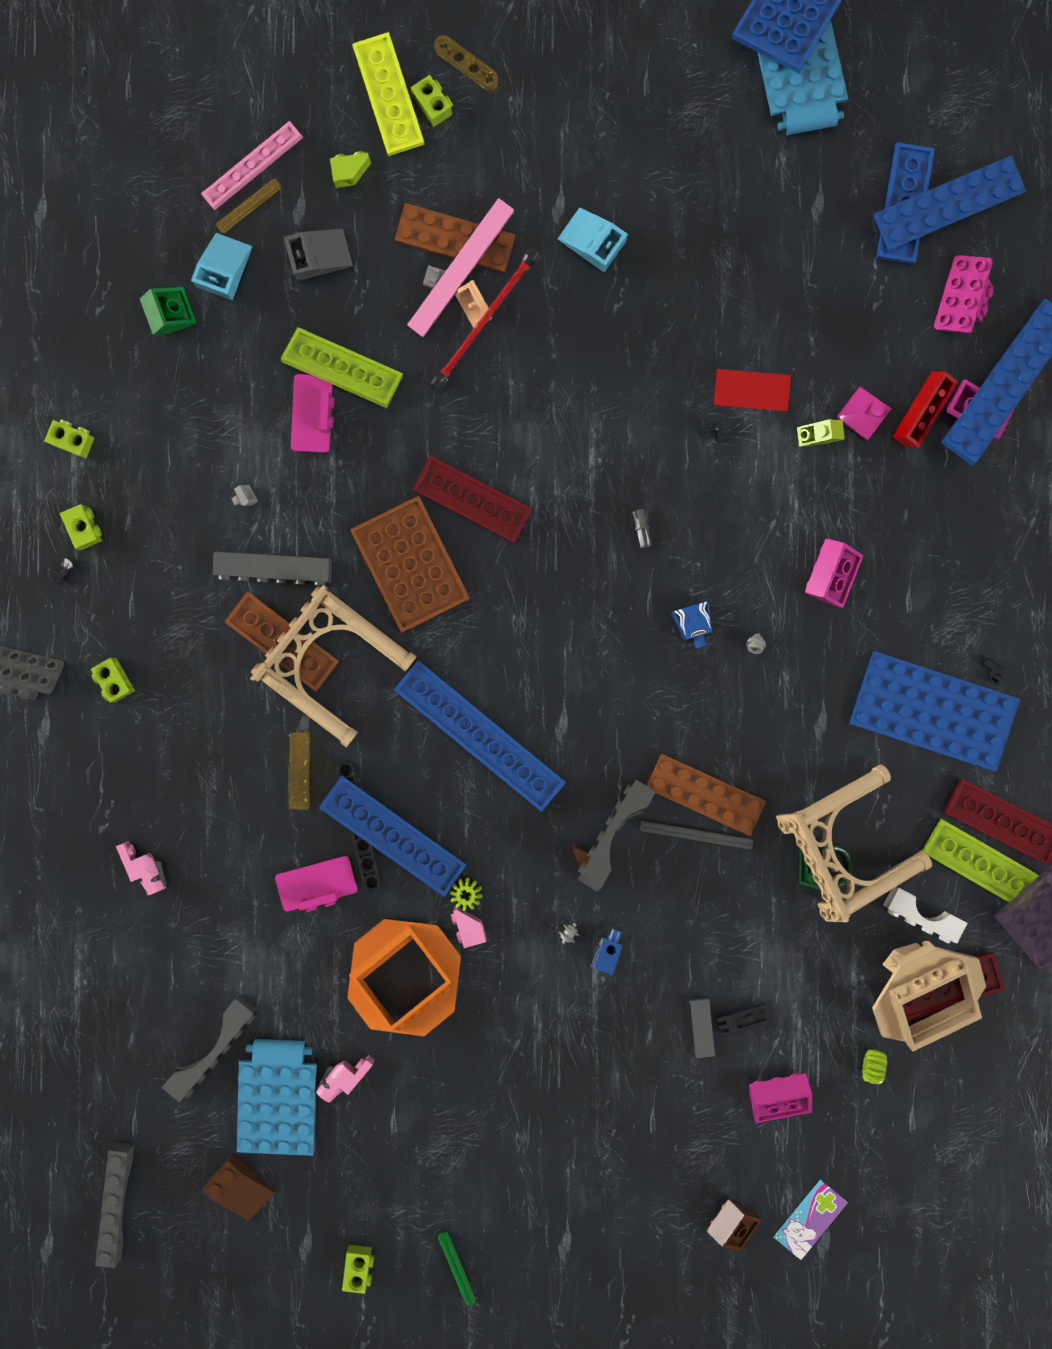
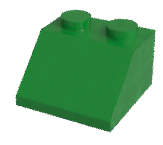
(167, 310)

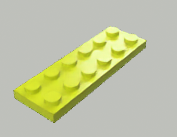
(388, 94)

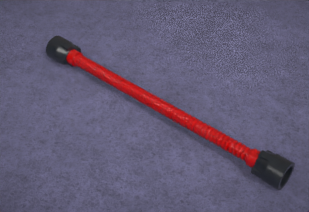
(529, 260)

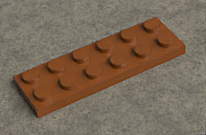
(448, 235)
(263, 628)
(706, 794)

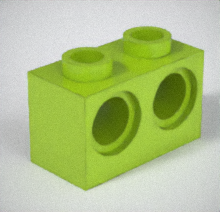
(429, 102)
(68, 441)
(116, 676)
(360, 1269)

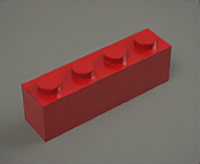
(925, 409)

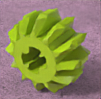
(463, 899)
(874, 1066)

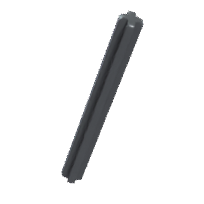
(697, 835)

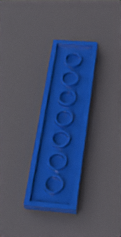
(949, 203)
(392, 836)

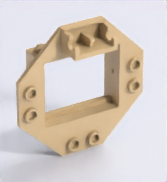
(919, 974)

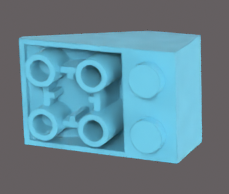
(593, 238)
(221, 266)

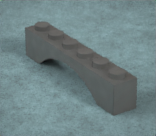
(598, 866)
(185, 1077)
(110, 1231)

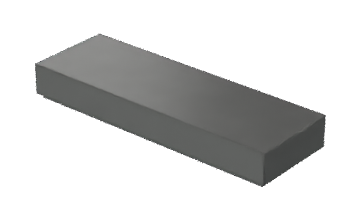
(702, 1027)

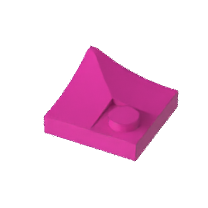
(863, 413)

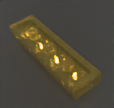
(299, 770)

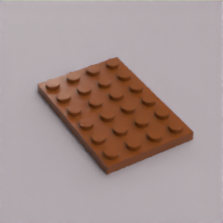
(410, 564)

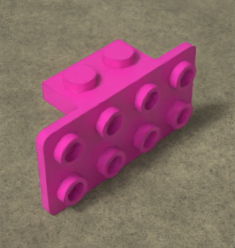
(965, 294)
(311, 414)
(316, 884)

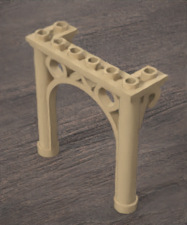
(298, 695)
(801, 823)

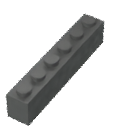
(272, 567)

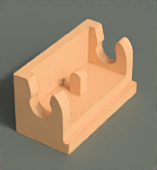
(472, 302)

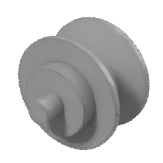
(569, 933)

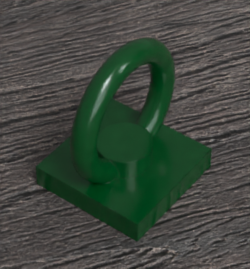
(806, 874)

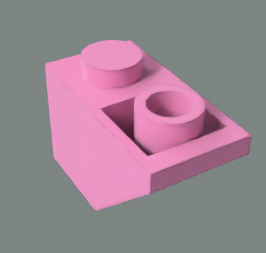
(470, 928)

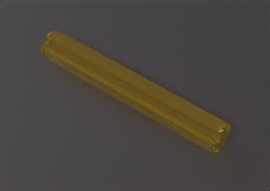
(248, 206)

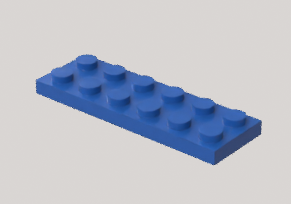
(907, 179)

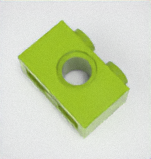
(73, 518)

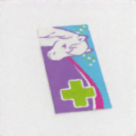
(810, 1219)

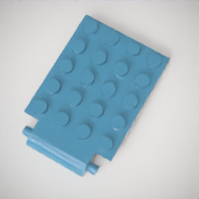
(810, 96)
(277, 1099)

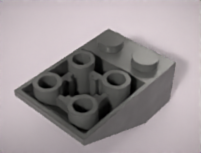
(317, 252)

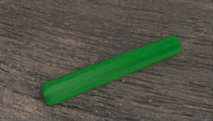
(456, 1268)

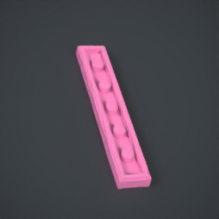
(252, 165)

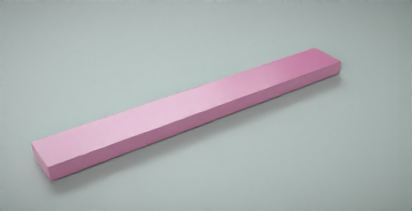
(461, 267)

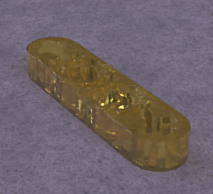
(468, 60)

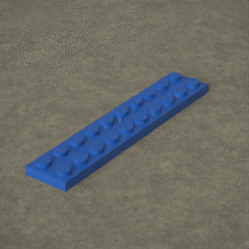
(1003, 387)
(479, 735)

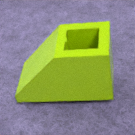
(349, 169)
(821, 433)

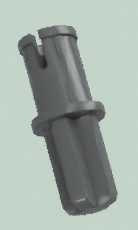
(642, 528)

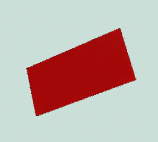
(752, 390)

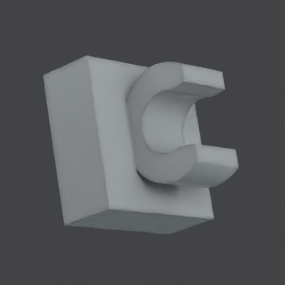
(432, 276)
(244, 496)

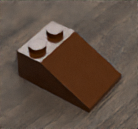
(238, 1188)

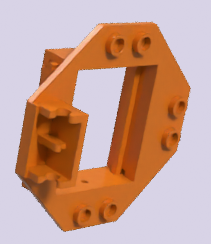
(382, 944)

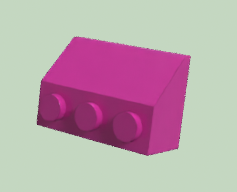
(960, 399)
(834, 573)
(781, 1097)

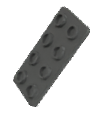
(27, 673)

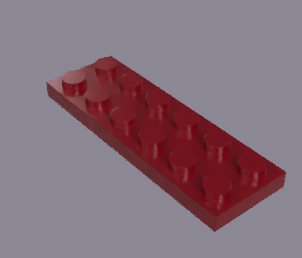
(472, 499)
(1001, 821)
(952, 993)

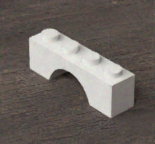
(946, 925)

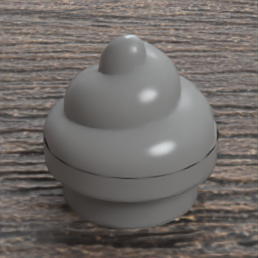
(756, 644)

